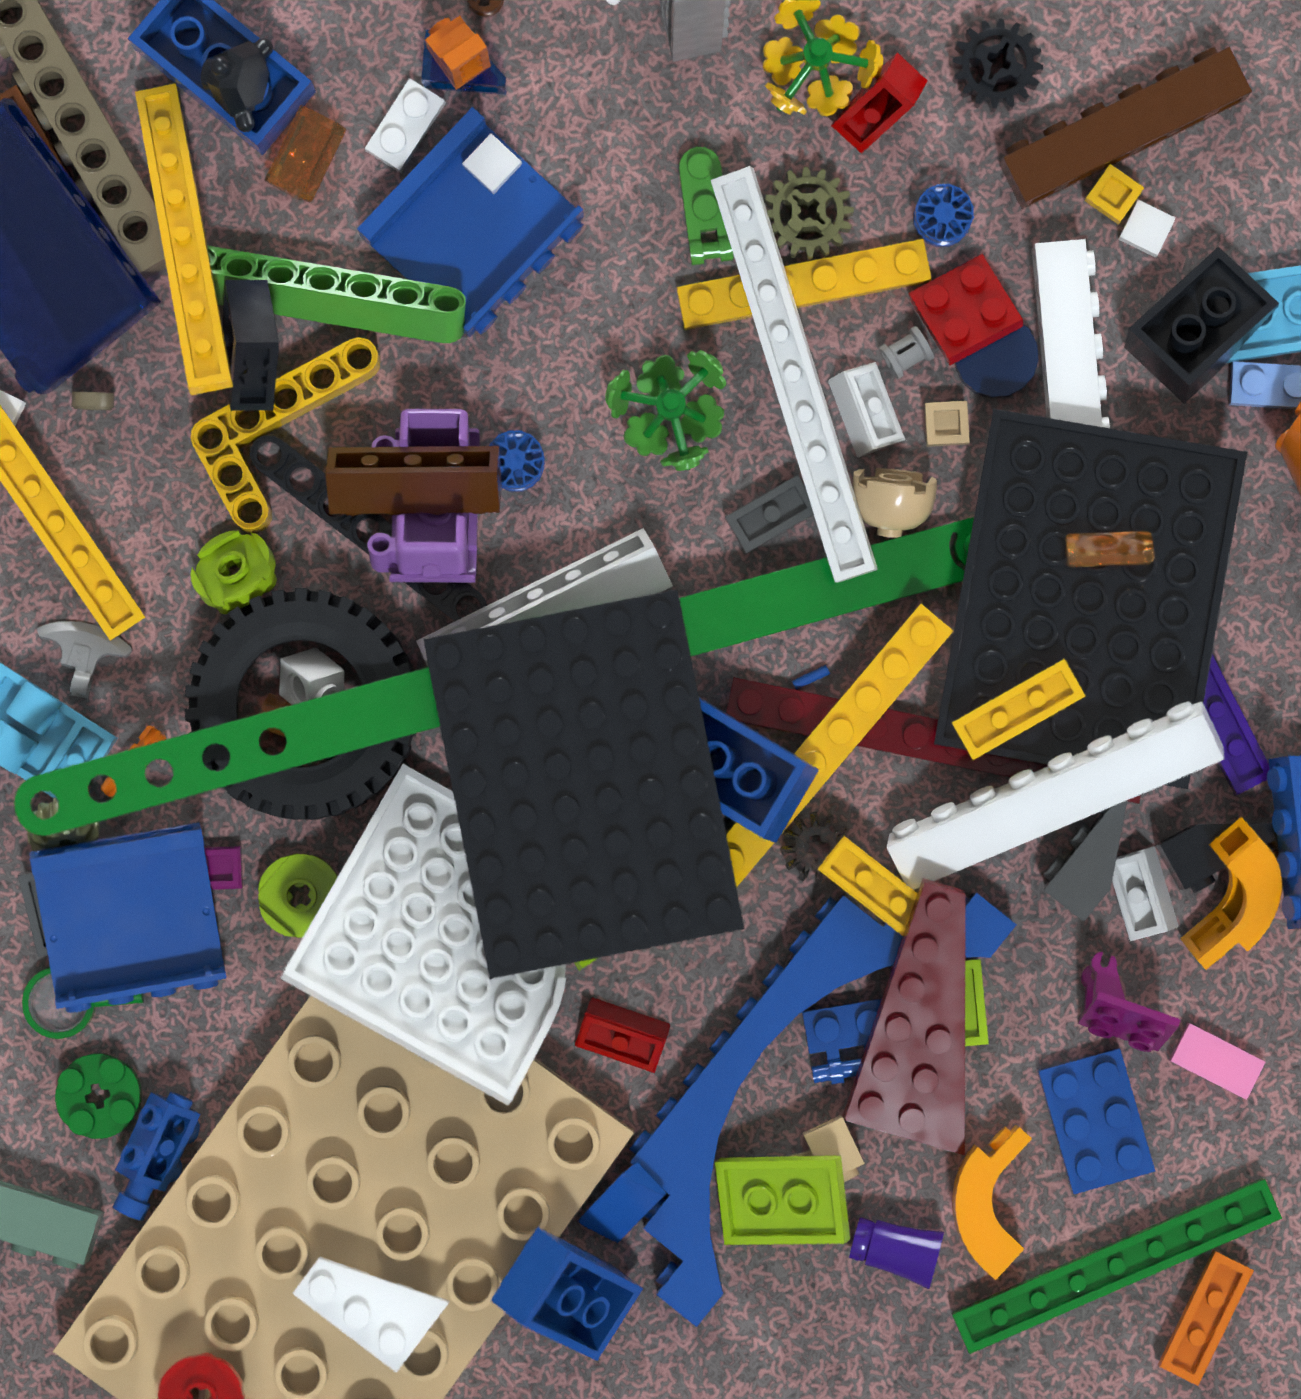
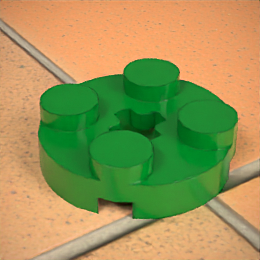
(119, 1108)

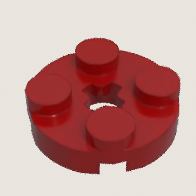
(201, 1372)

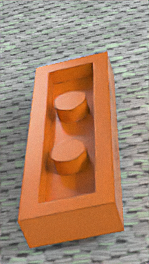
(1205, 1317)

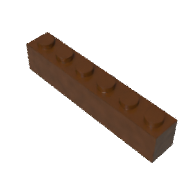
(1124, 127)

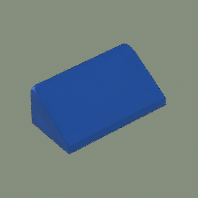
(623, 1204)

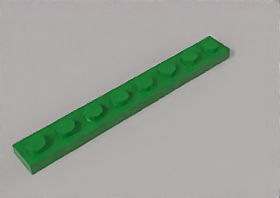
(1116, 1265)

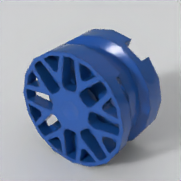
(943, 215)
(520, 460)

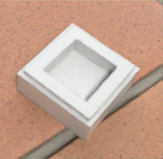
(492, 163)
(1147, 228)

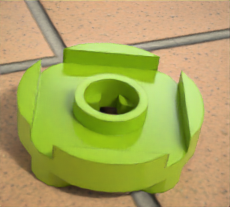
(253, 578)
(275, 892)

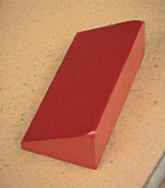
(622, 1035)

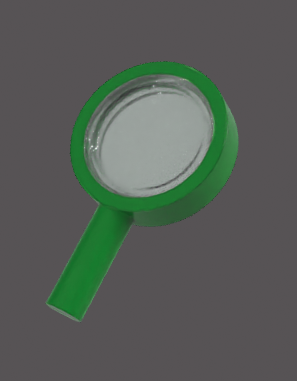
(54, 1023)

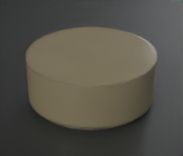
(92, 401)

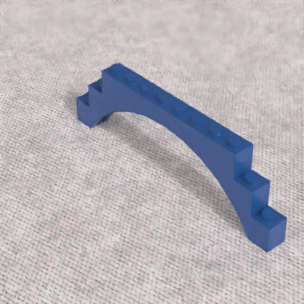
(685, 1141)

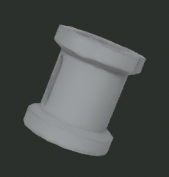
(906, 352)

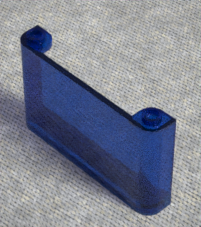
(61, 269)

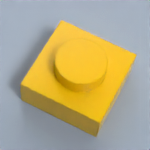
(1114, 194)

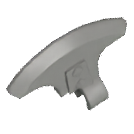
(82, 649)

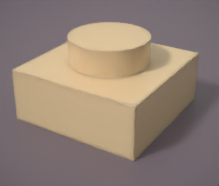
(946, 423)

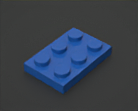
(1096, 1121)

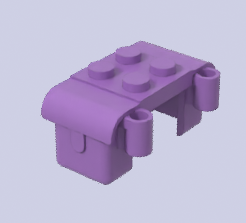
(426, 544)

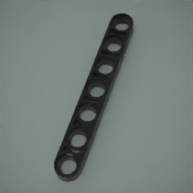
(347, 524)

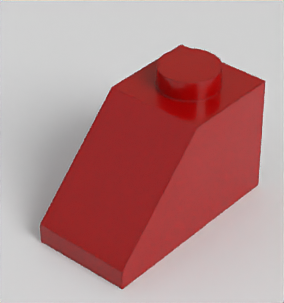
(881, 104)

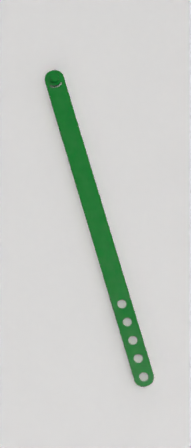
(407, 701)

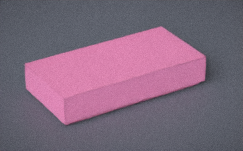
(1217, 1061)

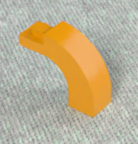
(1249, 899)
(973, 1202)

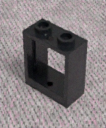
(250, 344)

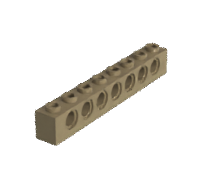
(94, 136)

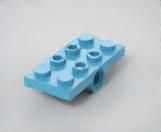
(42, 731)

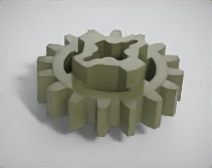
(820, 199)

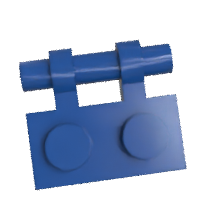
(837, 1029)

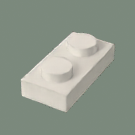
(405, 125)

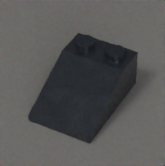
(1199, 324)

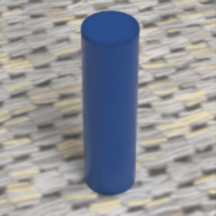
(810, 677)

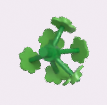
(665, 392)

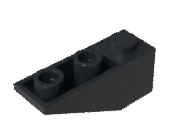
(1194, 861)

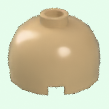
(894, 499)

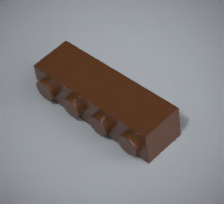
(413, 480)

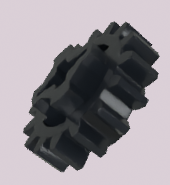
(1011, 73)

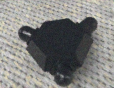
(239, 80)

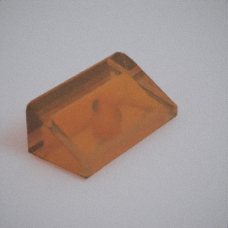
(305, 154)
(1109, 549)

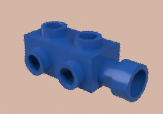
(155, 1151)

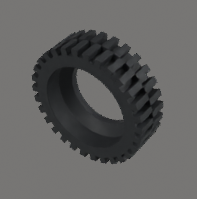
(249, 633)

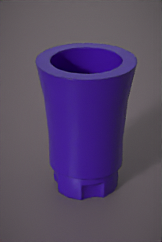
(897, 1249)

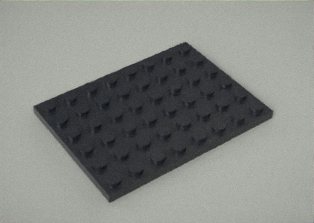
(1126, 631)
(583, 784)

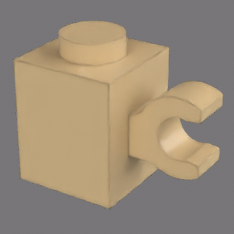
(834, 1139)

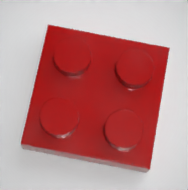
(966, 309)

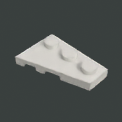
(370, 1310)

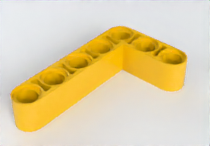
(235, 437)

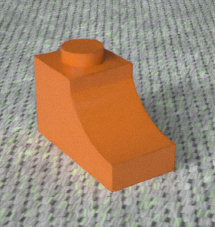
(457, 50)

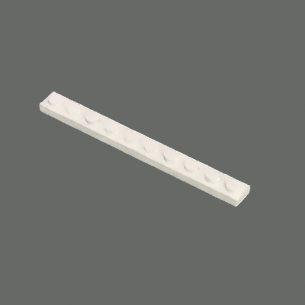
(794, 374)

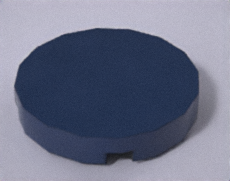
(1001, 366)

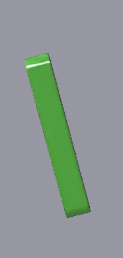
(347, 296)

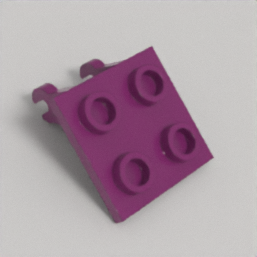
(1111, 1015)

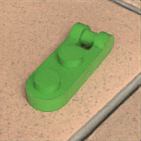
(700, 205)

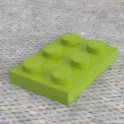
(782, 1200)

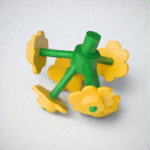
(832, 45)

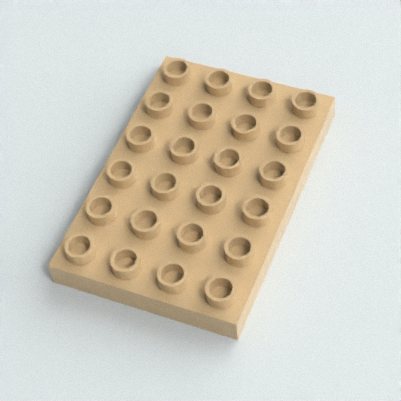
(352, 1160)

